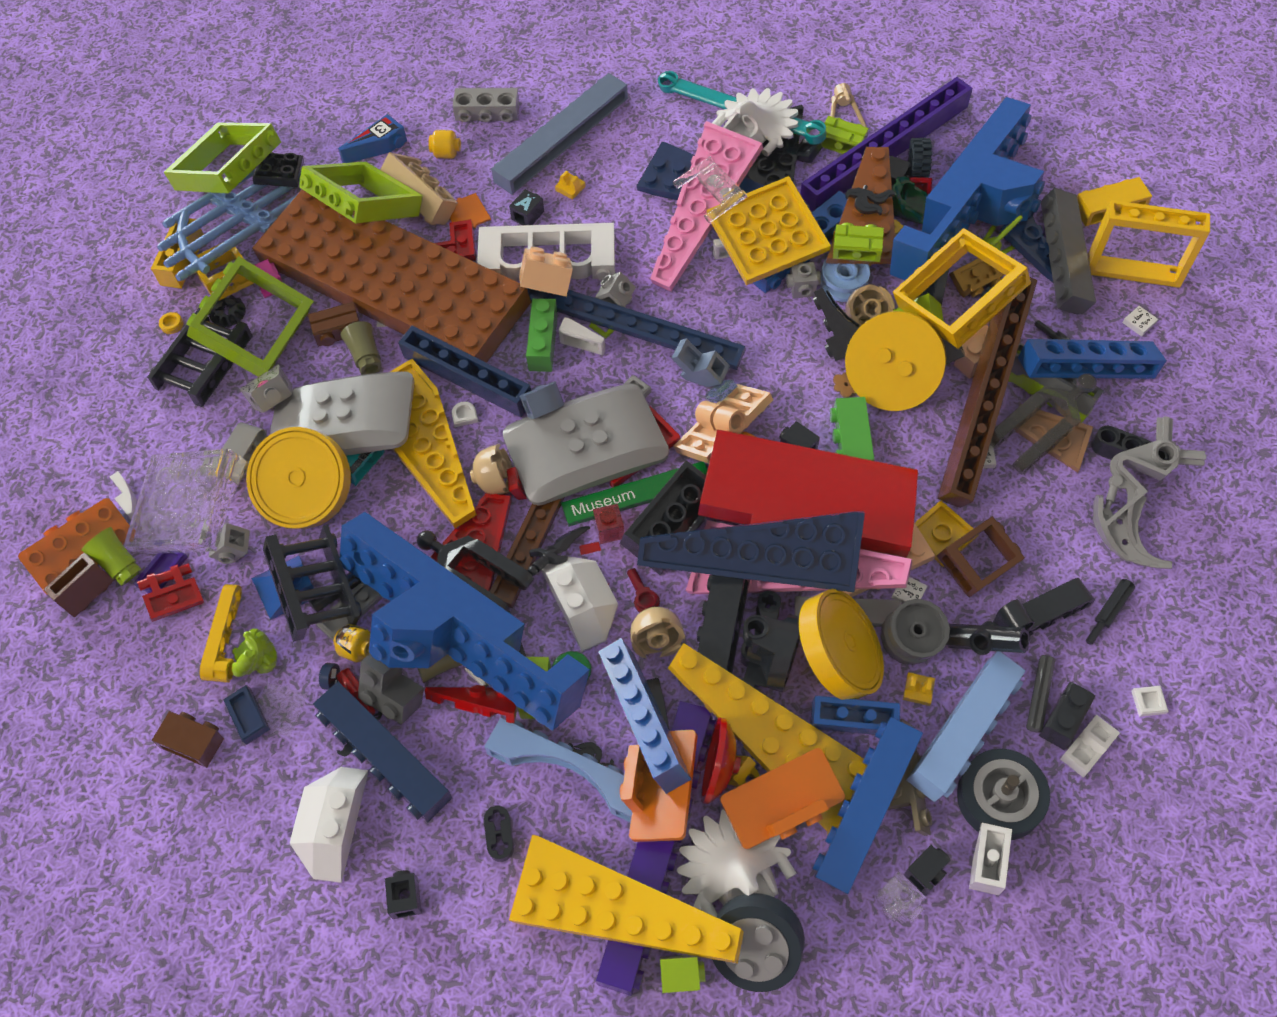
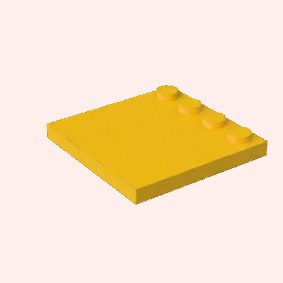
(770, 231)

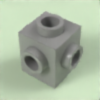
(803, 280)
(616, 289)
(232, 544)

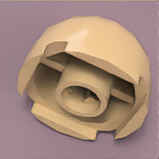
(868, 303)
(490, 470)
(658, 628)

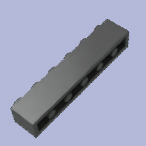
(1067, 252)

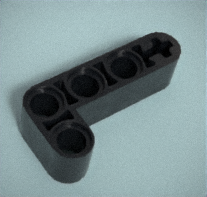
(1046, 608)

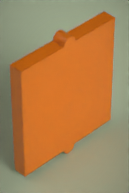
(470, 208)

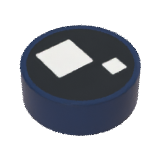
(328, 675)

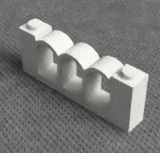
(599, 235)

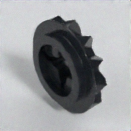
(236, 311)

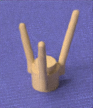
(843, 97)

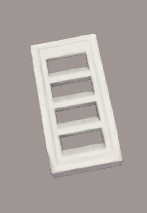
(580, 337)

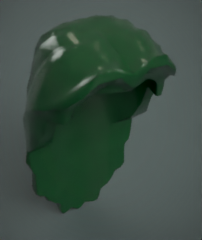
(908, 200)

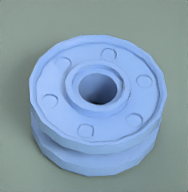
(844, 279)

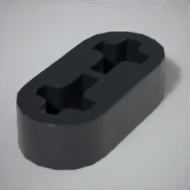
(491, 833)

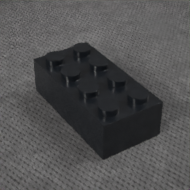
(671, 510)

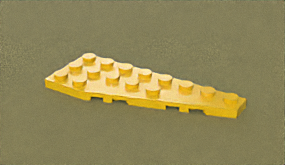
(432, 452)

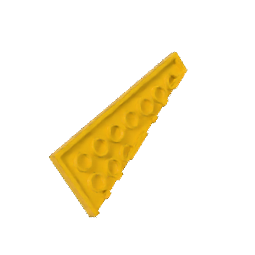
(763, 725)
(590, 900)

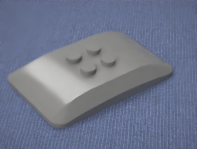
(354, 411)
(585, 443)

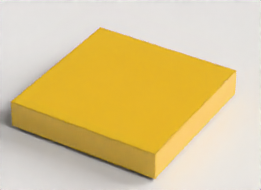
(942, 528)

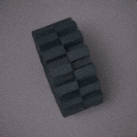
(920, 157)

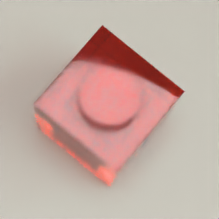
(608, 523)

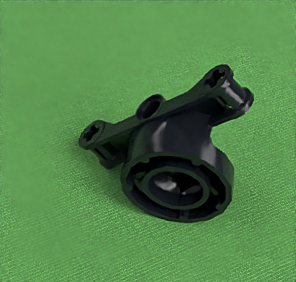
(772, 647)

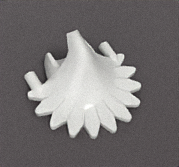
(760, 118)
(725, 869)

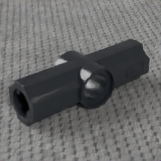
(988, 638)

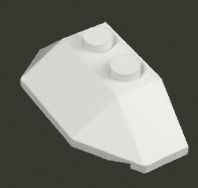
(583, 599)
(328, 822)

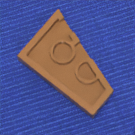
(1070, 449)

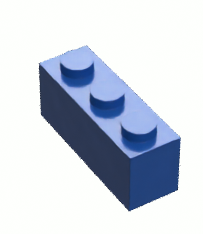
(851, 714)

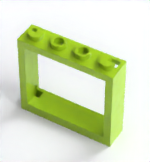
(187, 171)
(394, 197)
(227, 348)

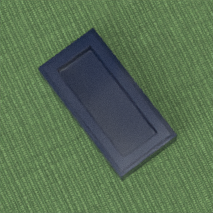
(246, 714)

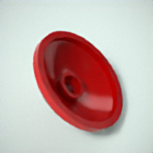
(720, 761)

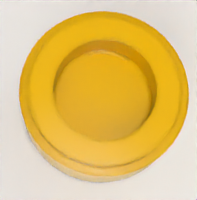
(171, 323)

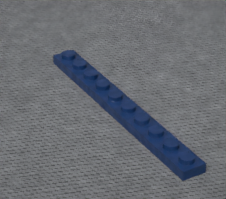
(640, 325)

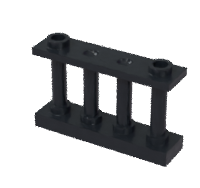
(210, 374)
(292, 598)

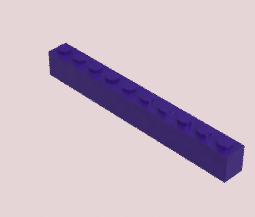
(896, 135)
(650, 865)

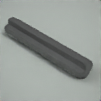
(1040, 694)

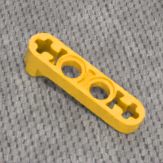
(214, 664)

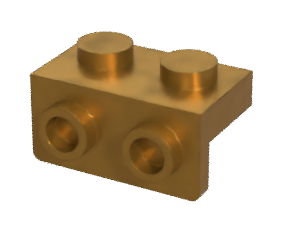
(974, 276)

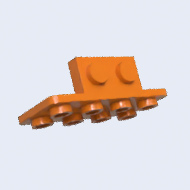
(63, 545)
(783, 799)
(655, 813)

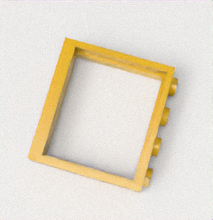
(1152, 219)
(1014, 282)

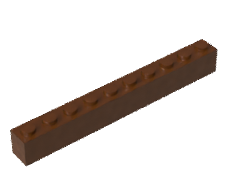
(985, 401)

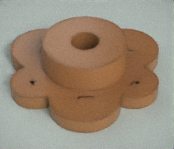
(840, 382)

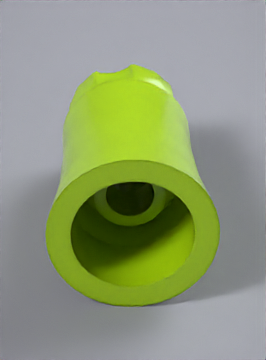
(112, 556)

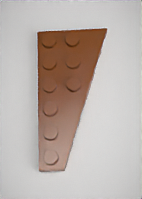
(876, 174)

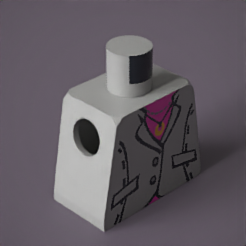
(268, 389)

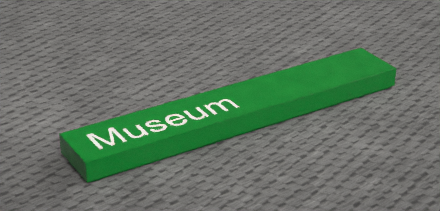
(625, 495)

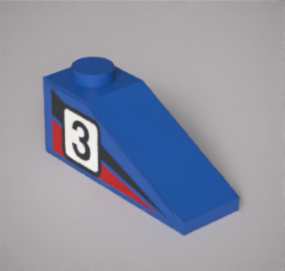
(375, 140)

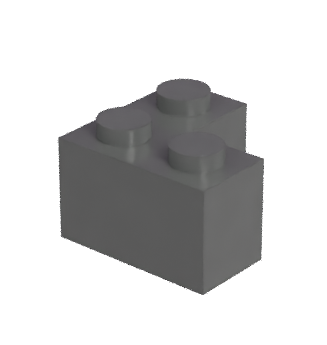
(388, 690)

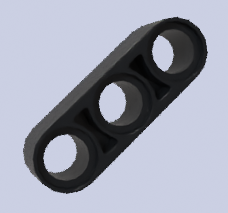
(1117, 442)

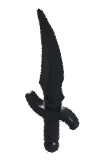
(551, 555)

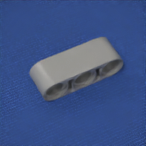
(245, 440)

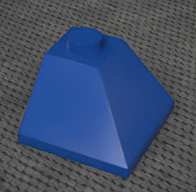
(267, 591)

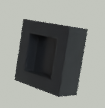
(807, 152)

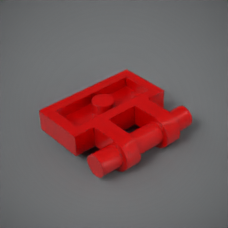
(173, 598)

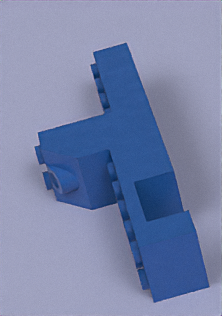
(976, 187)
(443, 615)

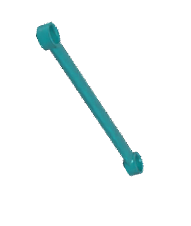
(718, 99)

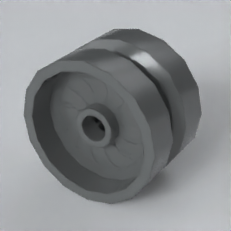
(915, 632)

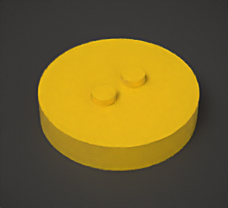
(895, 360)
(298, 478)
(841, 645)

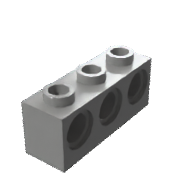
(486, 104)

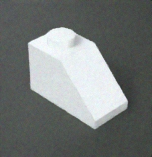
(991, 859)

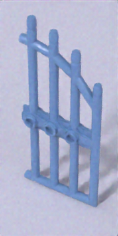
(230, 203)

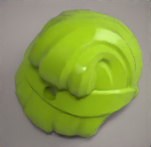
(254, 654)

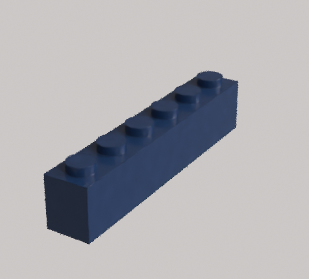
(464, 370)
(383, 752)

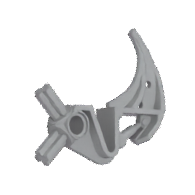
(1147, 461)

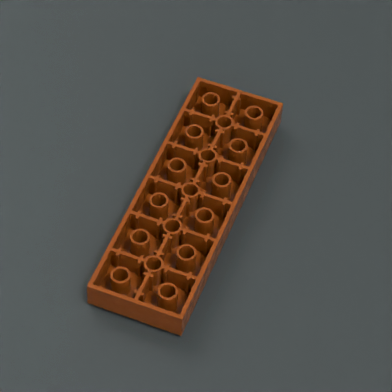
(394, 276)

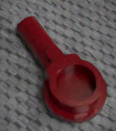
(644, 597)

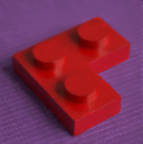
(461, 239)

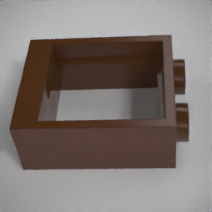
(962, 570)

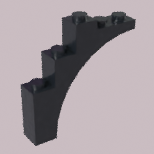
(845, 327)

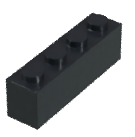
(722, 619)

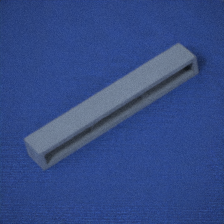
(559, 133)

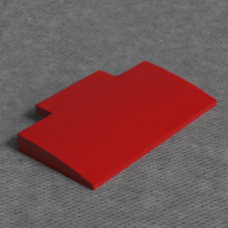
(776, 481)

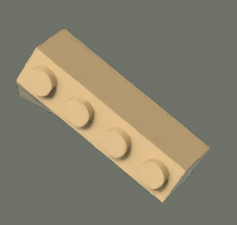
(436, 202)

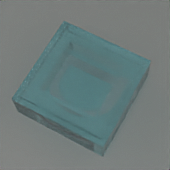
(721, 391)

